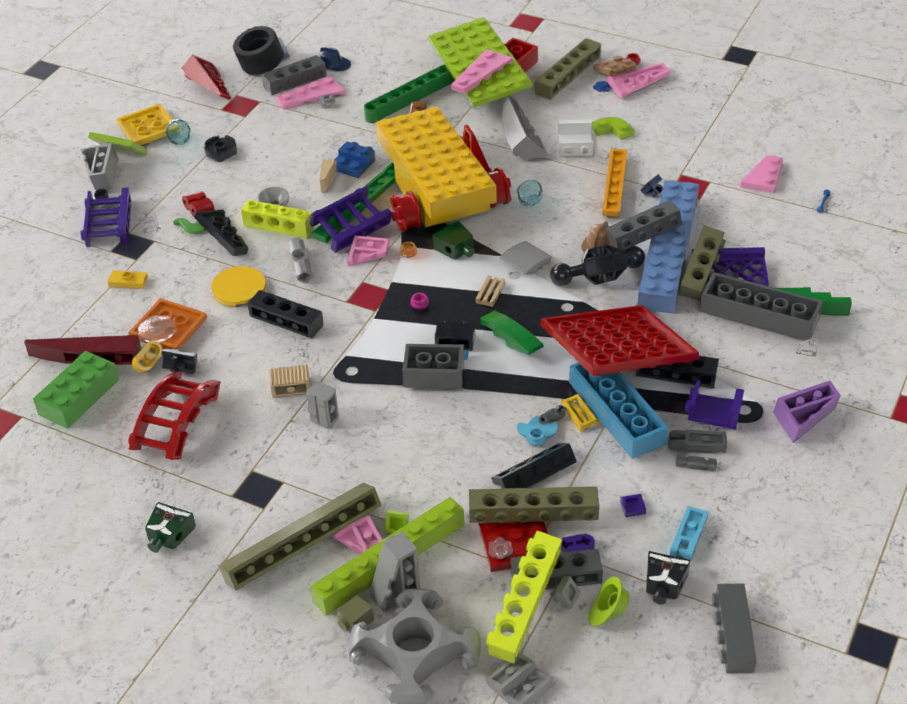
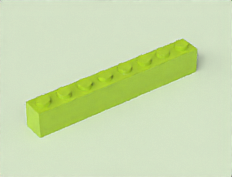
(359, 572)

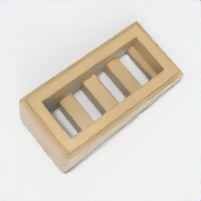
(328, 172)

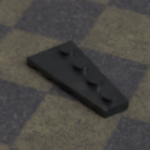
(221, 229)

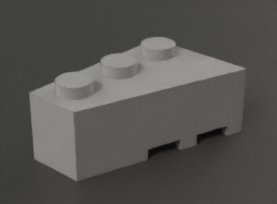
(101, 165)

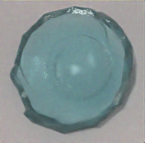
(178, 131)
(530, 193)

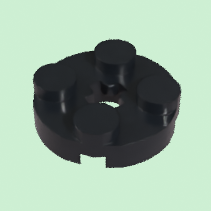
(220, 148)

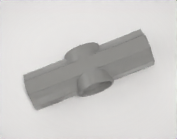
(300, 260)

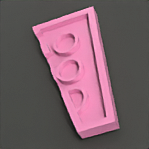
(480, 70)
(637, 79)
(310, 93)

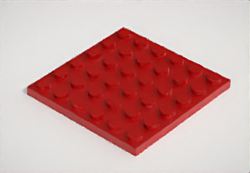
(619, 340)

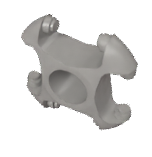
(416, 665)

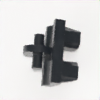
(179, 361)

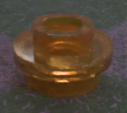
(408, 249)

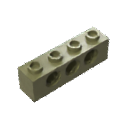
(711, 239)

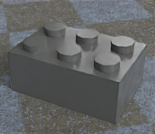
(433, 366)

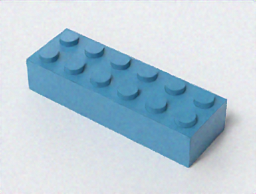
(620, 410)

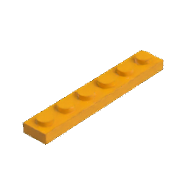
(614, 183)

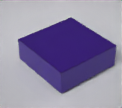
(633, 505)

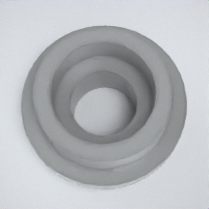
(327, 101)

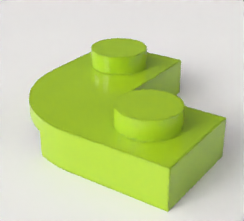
(612, 124)

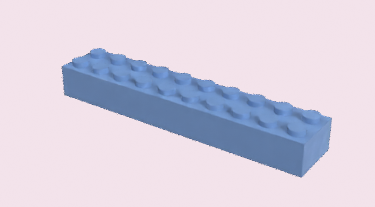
(668, 251)

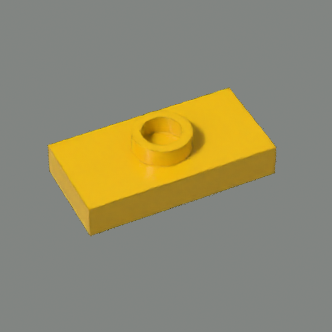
(127, 279)

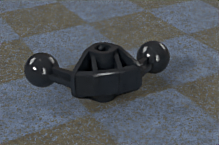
(599, 265)

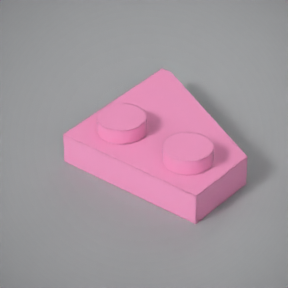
(367, 249)
(358, 535)

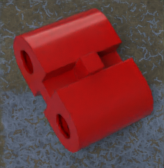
(197, 202)

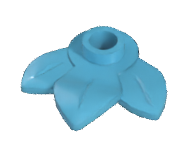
(535, 432)

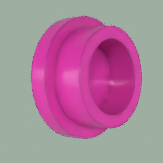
(419, 301)

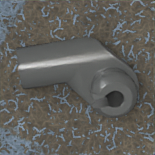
(552, 414)

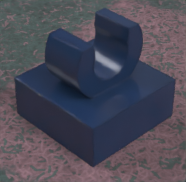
(652, 186)

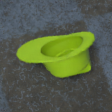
(610, 602)

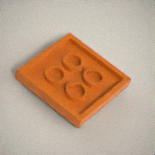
(185, 318)

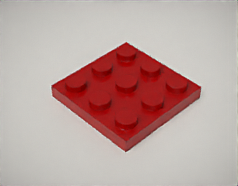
(516, 532)

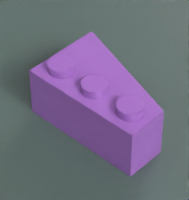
(806, 408)

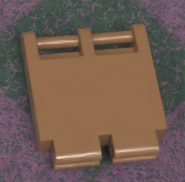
(615, 67)

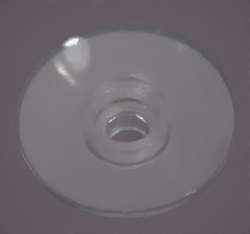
(156, 328)

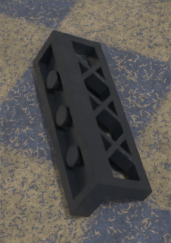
(536, 467)

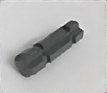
(696, 462)

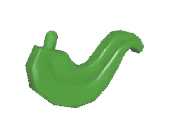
(193, 228)

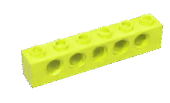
(508, 646)

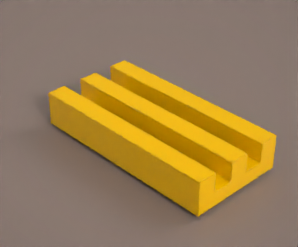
(583, 423)

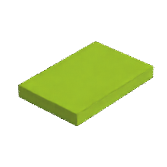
(118, 143)

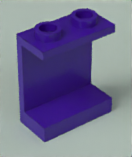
(714, 410)

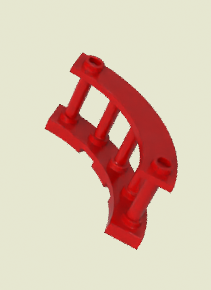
(198, 394)

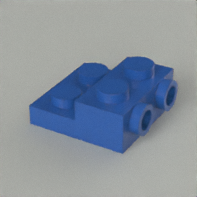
(354, 159)

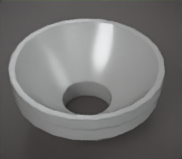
(274, 195)

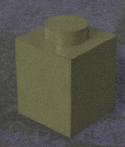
(353, 612)

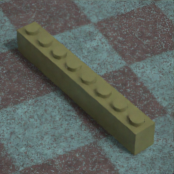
(299, 536)

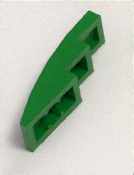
(831, 305)
(512, 332)

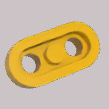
(146, 357)

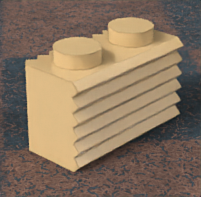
(289, 380)

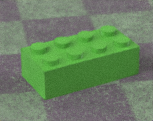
(76, 389)

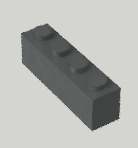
(735, 628)

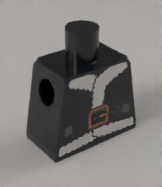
(665, 576)

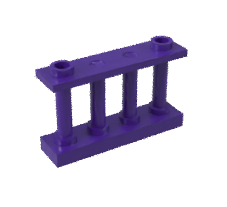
(121, 221)
(364, 228)

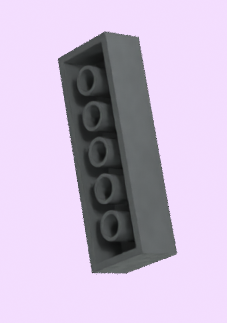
(761, 306)

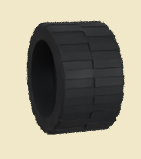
(258, 50)

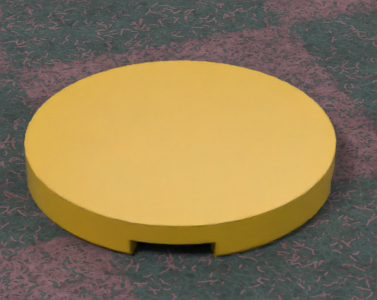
(237, 285)

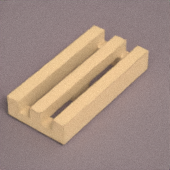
(493, 282)

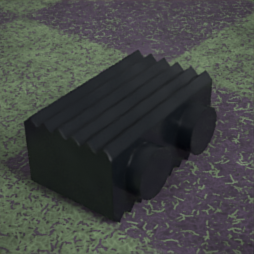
(455, 334)

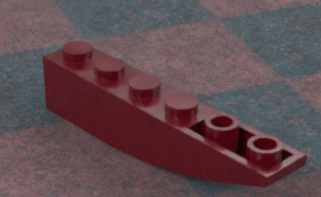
(115, 349)

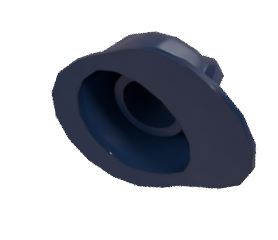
(333, 59)

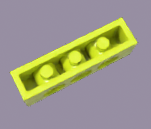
(277, 218)

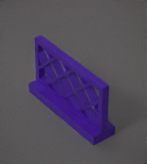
(744, 257)

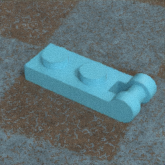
(689, 532)

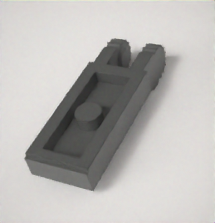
(698, 440)

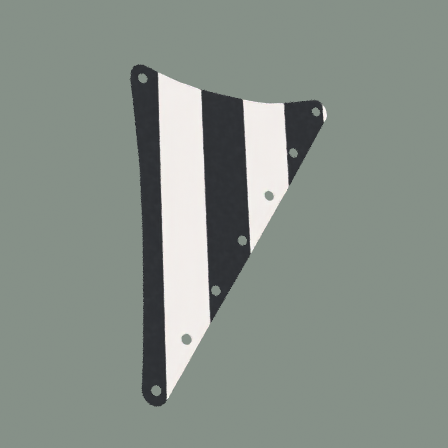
(491, 365)

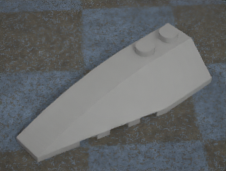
(520, 132)

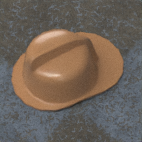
(596, 237)

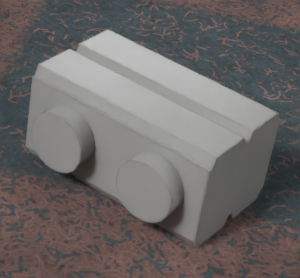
(322, 404)

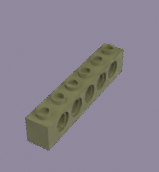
(567, 68)
(533, 504)

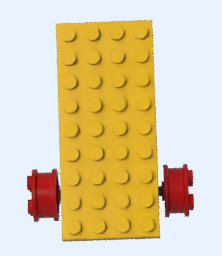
(436, 171)

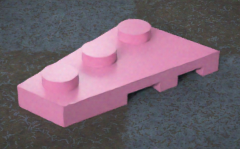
(764, 175)

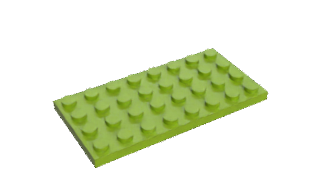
(463, 45)

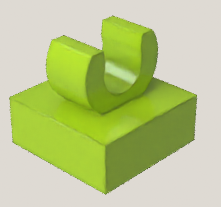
(395, 520)

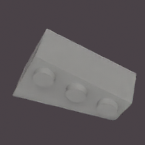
(395, 571)

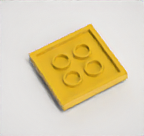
(145, 124)

